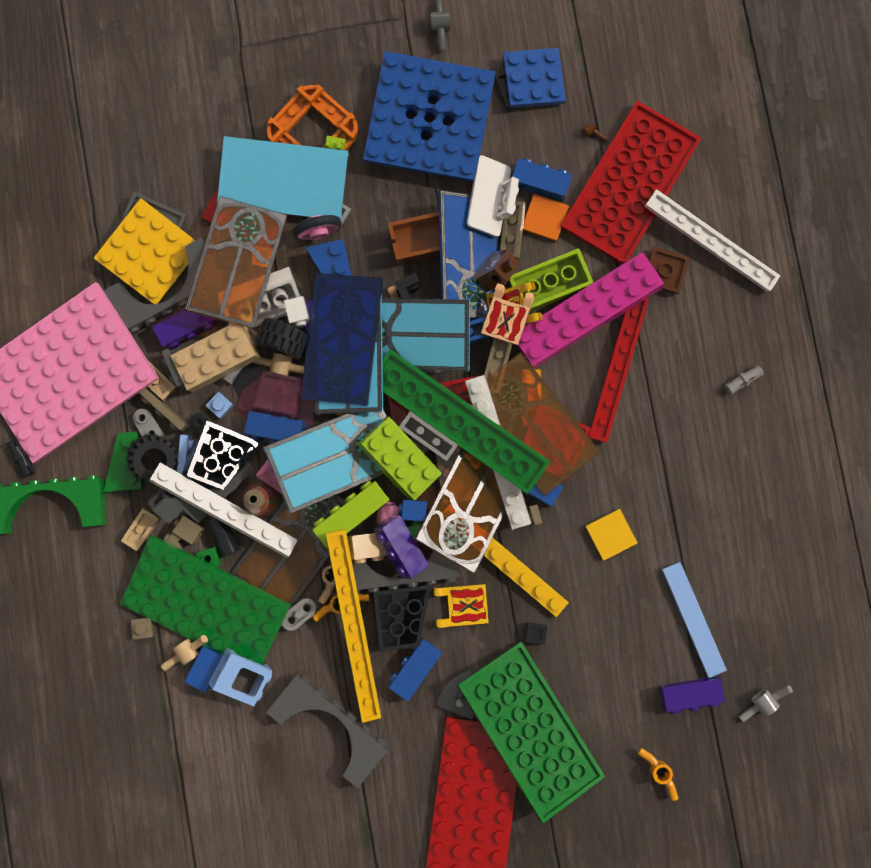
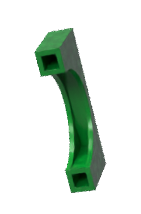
(84, 494)

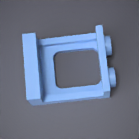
(227, 671)

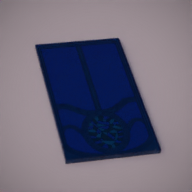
(341, 339)

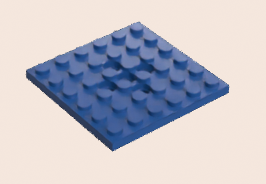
(405, 89)

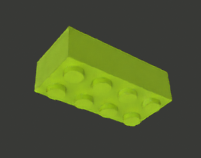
(554, 279)
(399, 458)
(353, 512)

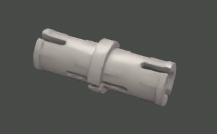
(744, 379)

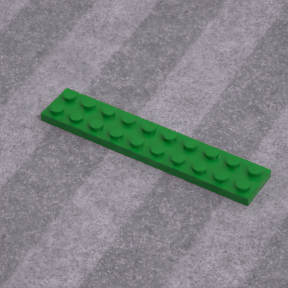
(462, 422)

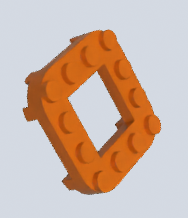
(305, 99)

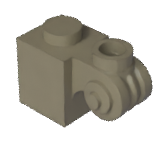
(185, 529)

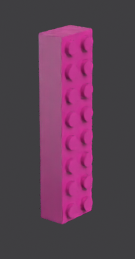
(589, 310)

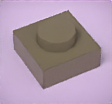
(534, 514)
(142, 628)

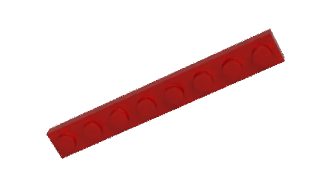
(617, 372)

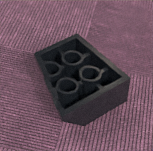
(216, 455)
(400, 616)

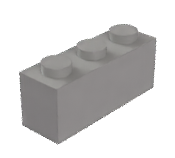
(428, 436)

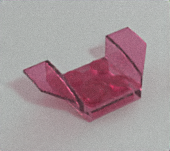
(278, 395)

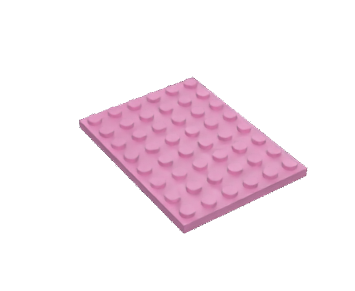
(69, 372)

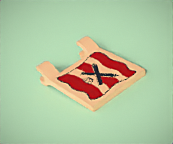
(505, 318)

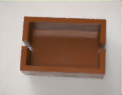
(415, 238)

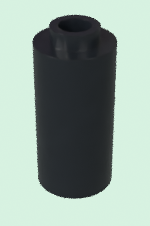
(223, 537)

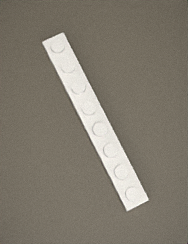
(712, 241)
(511, 494)
(223, 510)

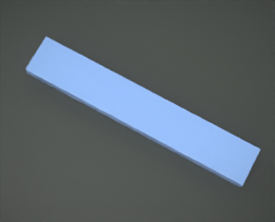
(694, 620)

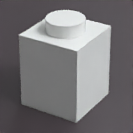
(297, 312)

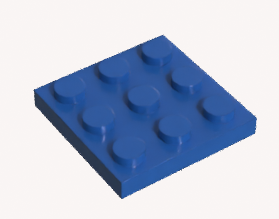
(534, 78)

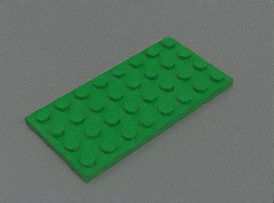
(203, 600)
(531, 732)

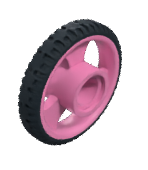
(317, 227)

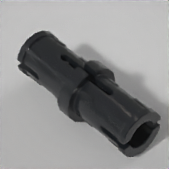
(21, 458)

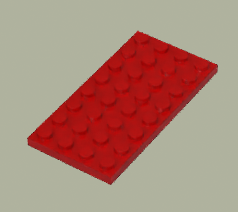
(640, 159)
(471, 801)

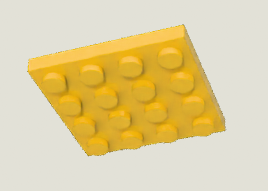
(146, 252)

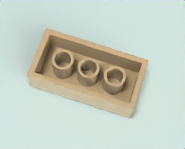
(215, 356)

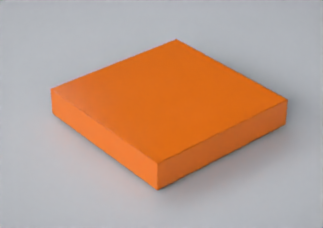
(545, 217)

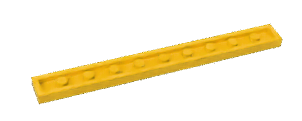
(353, 625)

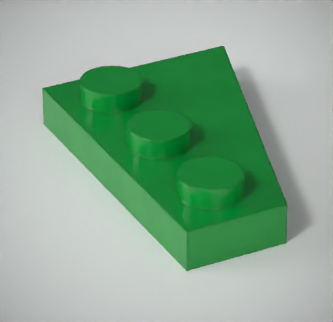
(119, 475)

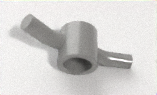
(765, 702)

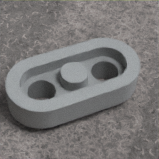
(149, 424)
(299, 614)

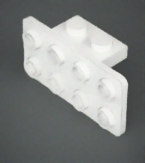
(491, 196)

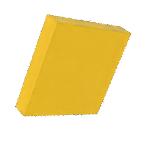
(611, 534)

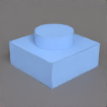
(219, 405)

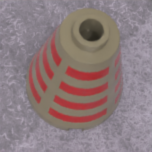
(267, 500)

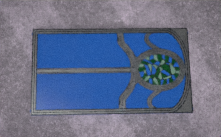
(463, 253)

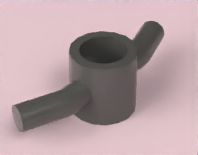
(440, 23)

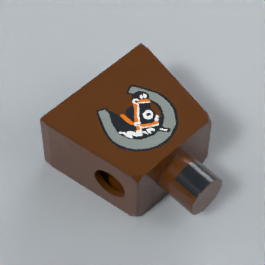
(500, 264)

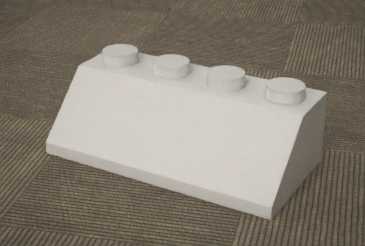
(279, 288)

